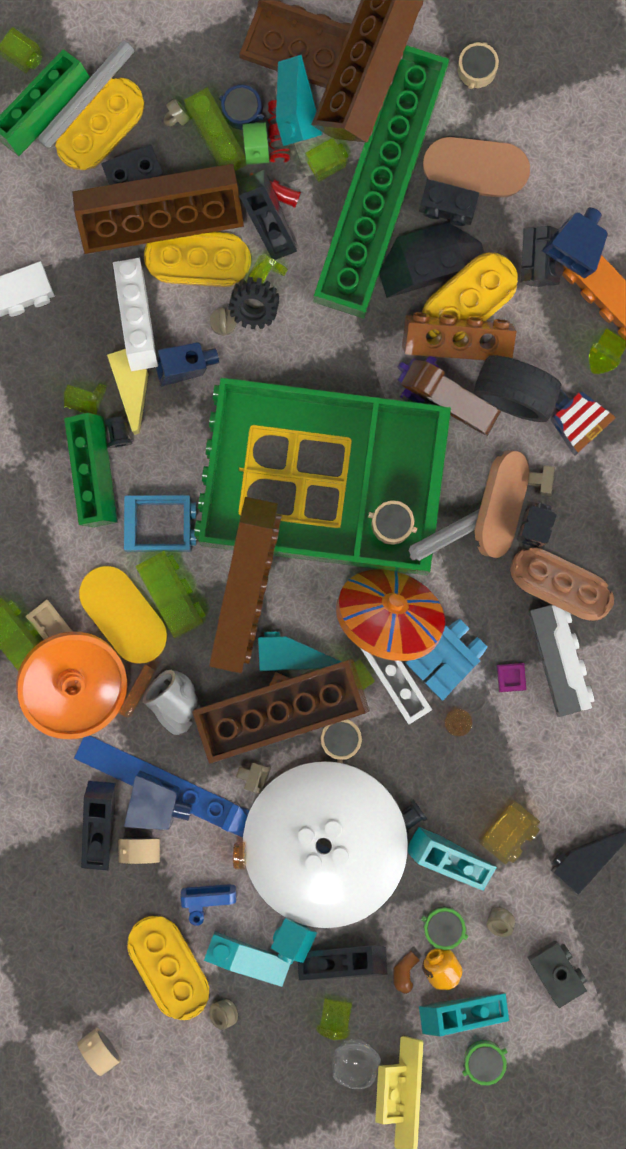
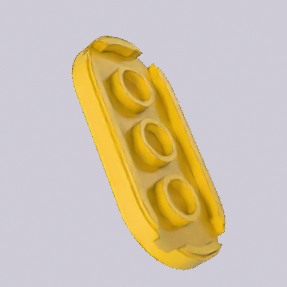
(101, 125)
(199, 260)
(475, 291)
(123, 614)
(168, 967)

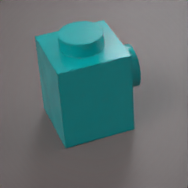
(293, 941)

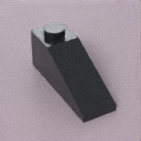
(266, 214)
(97, 824)
(586, 861)
(344, 963)

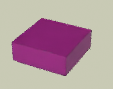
(511, 677)

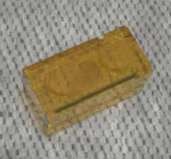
(510, 832)

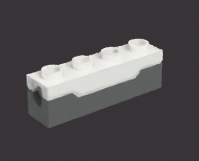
(560, 660)

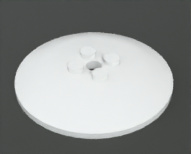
(365, 838)

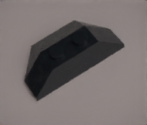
(427, 258)

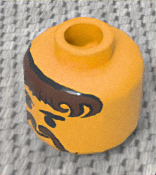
(442, 969)

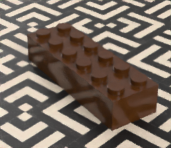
(365, 68)
(158, 208)
(246, 585)
(281, 711)

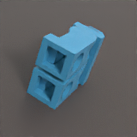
(454, 655)

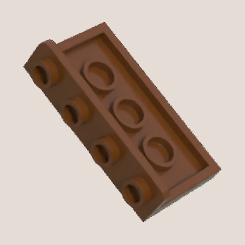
(290, 31)

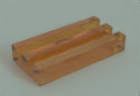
(137, 691)

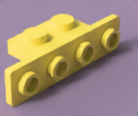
(400, 1093)

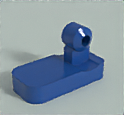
(198, 897)

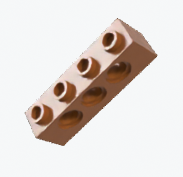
(470, 347)

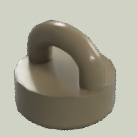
(179, 113)
(222, 322)
(501, 922)
(223, 1014)

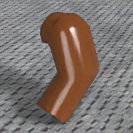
(401, 972)

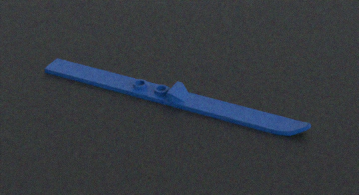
(205, 804)

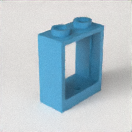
(130, 522)

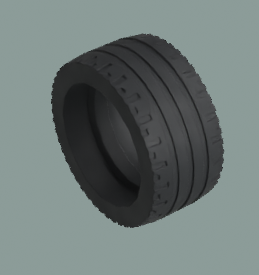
(518, 388)

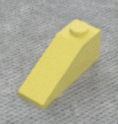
(131, 387)

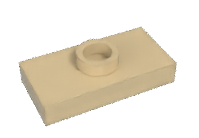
(47, 620)

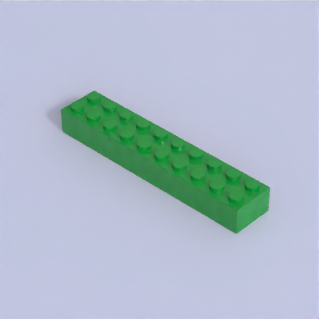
(380, 184)

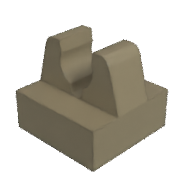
(543, 480)
(254, 777)

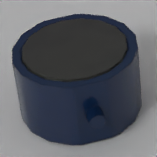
(241, 106)

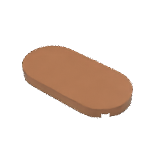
(477, 165)
(502, 503)
(562, 584)

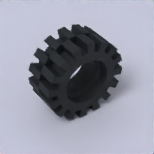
(249, 314)

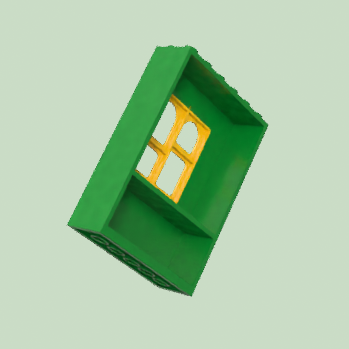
(389, 455)

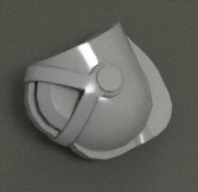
(175, 703)

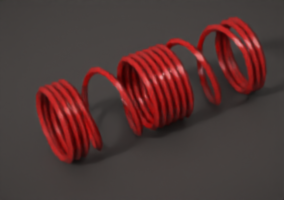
(273, 130)

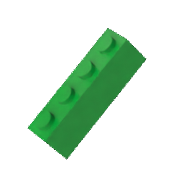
(41, 102)
(91, 470)

